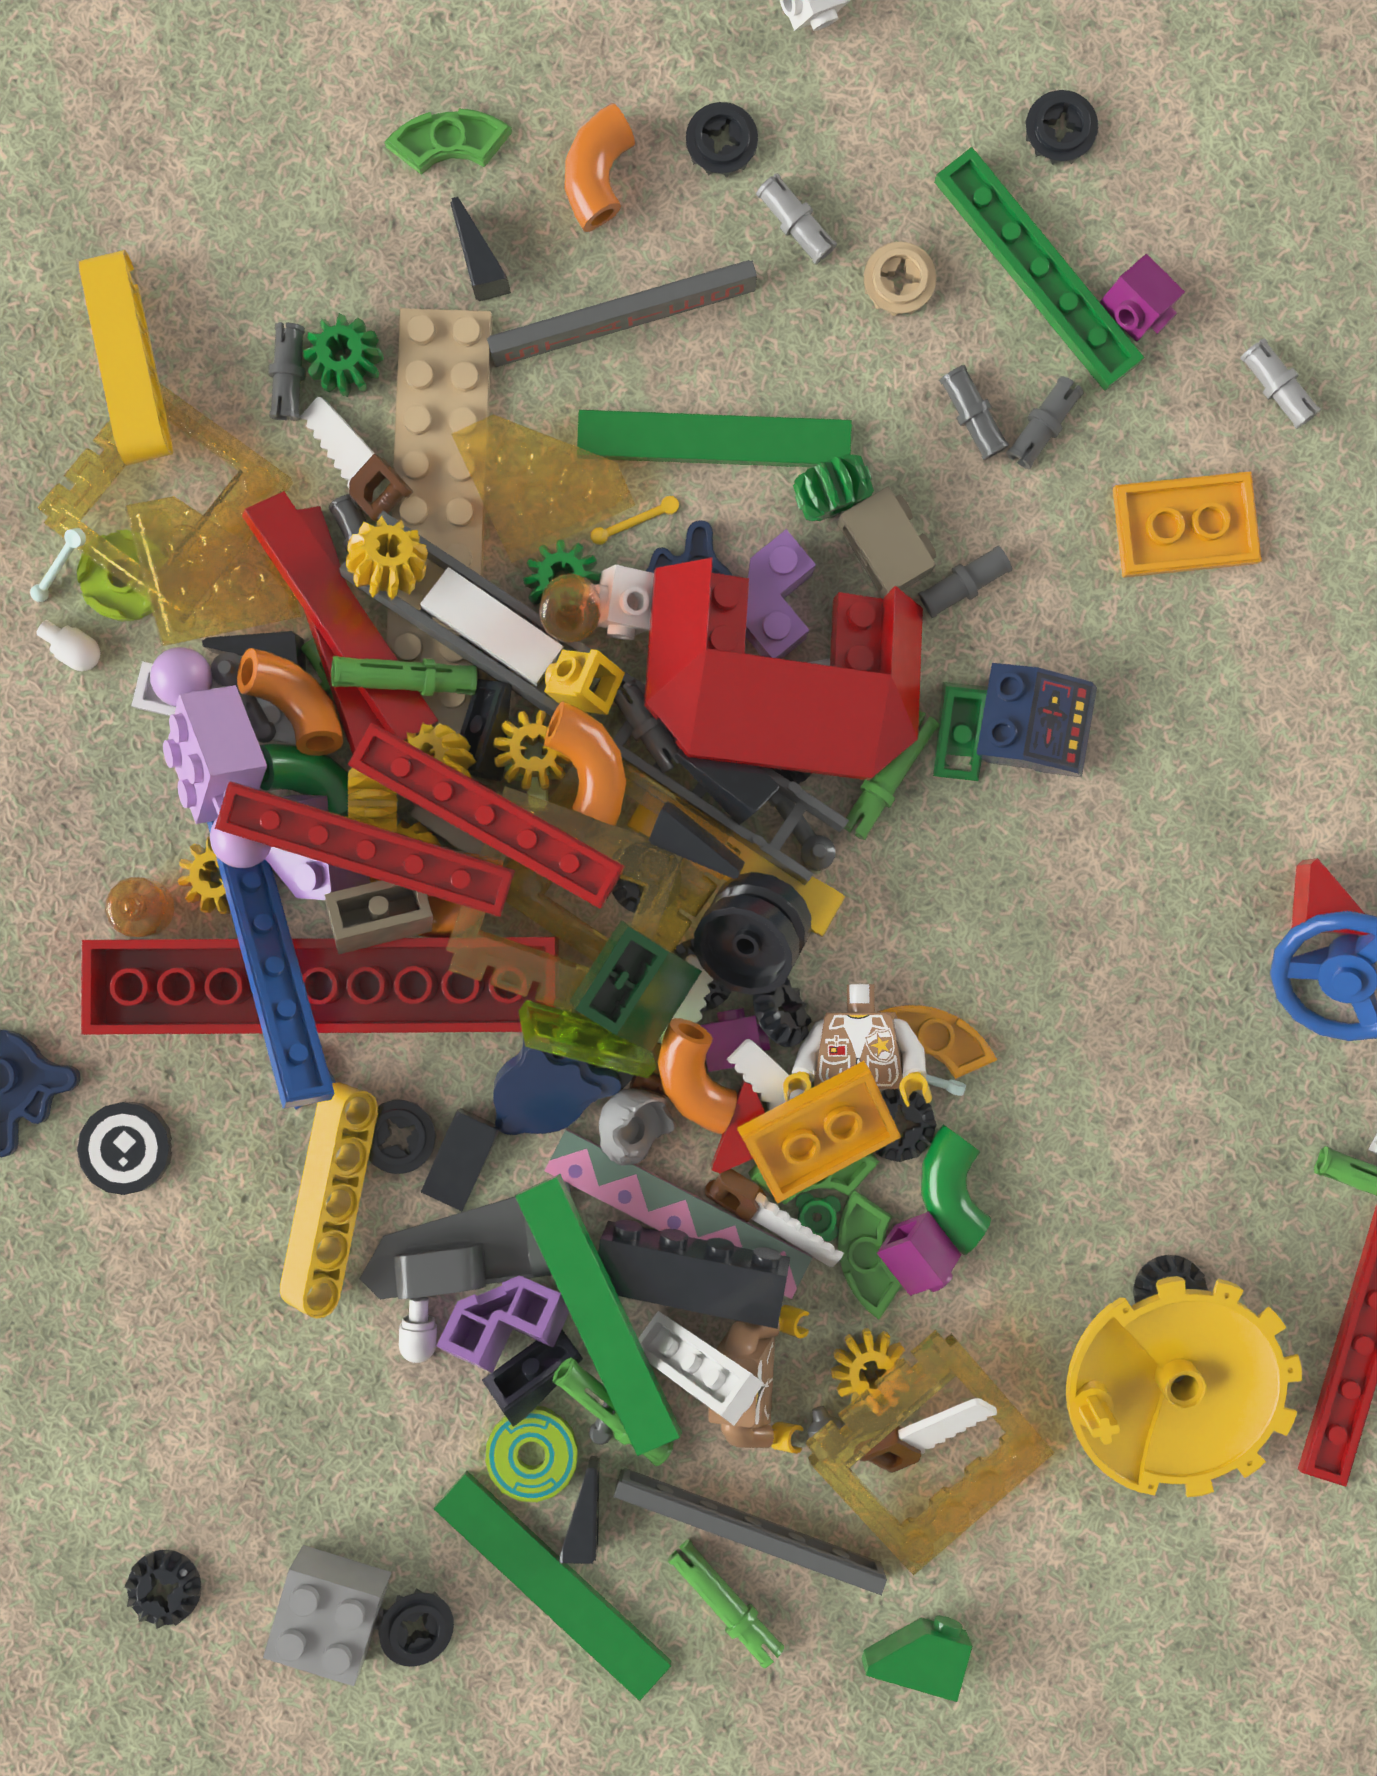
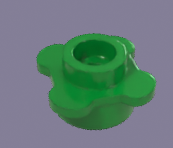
(827, 1207)

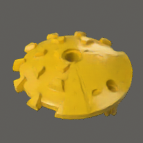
(1187, 1431)

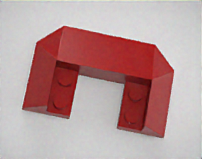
(777, 710)

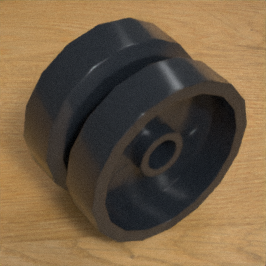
(752, 933)

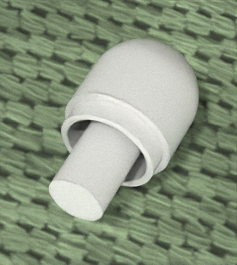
(71, 646)
(418, 1332)

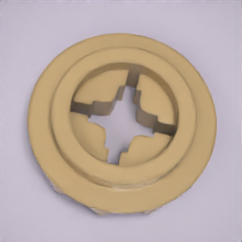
(917, 267)

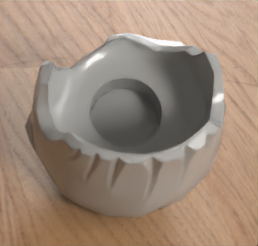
(632, 1124)

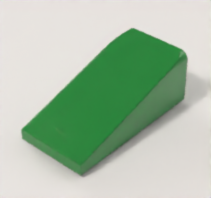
(959, 729)

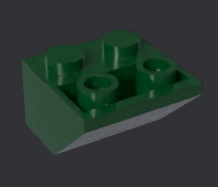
(634, 987)

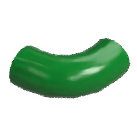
(305, 774)
(946, 1190)

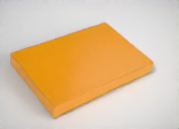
(1187, 524)
(820, 1132)

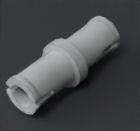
(796, 218)
(1280, 383)

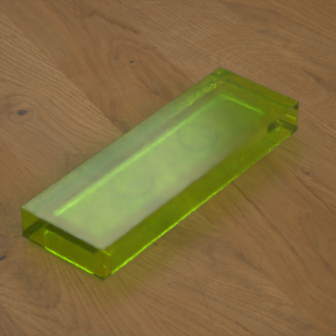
(581, 1039)

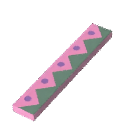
(662, 1202)

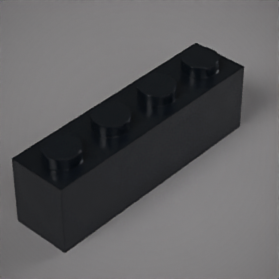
(694, 1272)

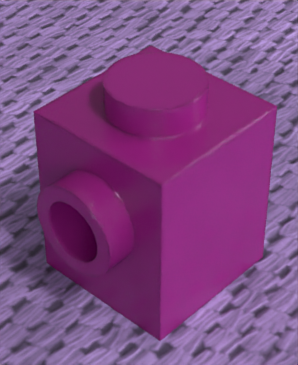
(1143, 298)
(729, 1034)
(919, 1254)

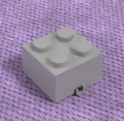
(327, 1615)

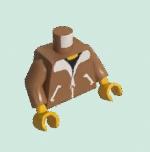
(754, 1350)

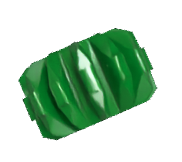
(347, 371)
(833, 487)
(558, 562)

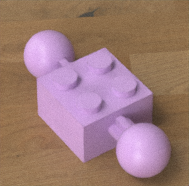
(208, 746)

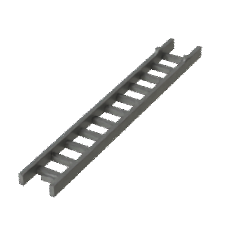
(540, 699)

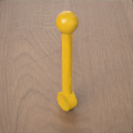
(668, 506)

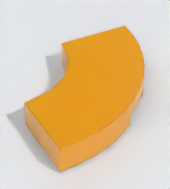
(946, 1038)

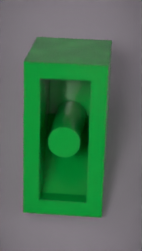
(922, 1657)

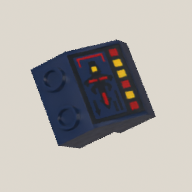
(1036, 719)

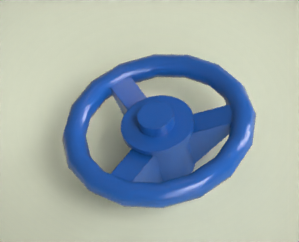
(1342, 969)

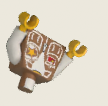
(859, 1035)

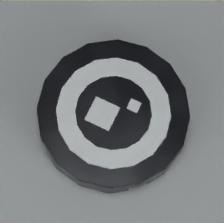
(124, 1147)

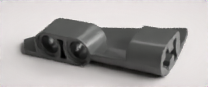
(456, 1254)

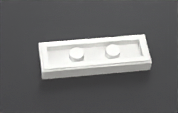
(491, 627)

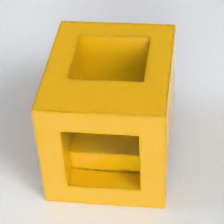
(572, 675)

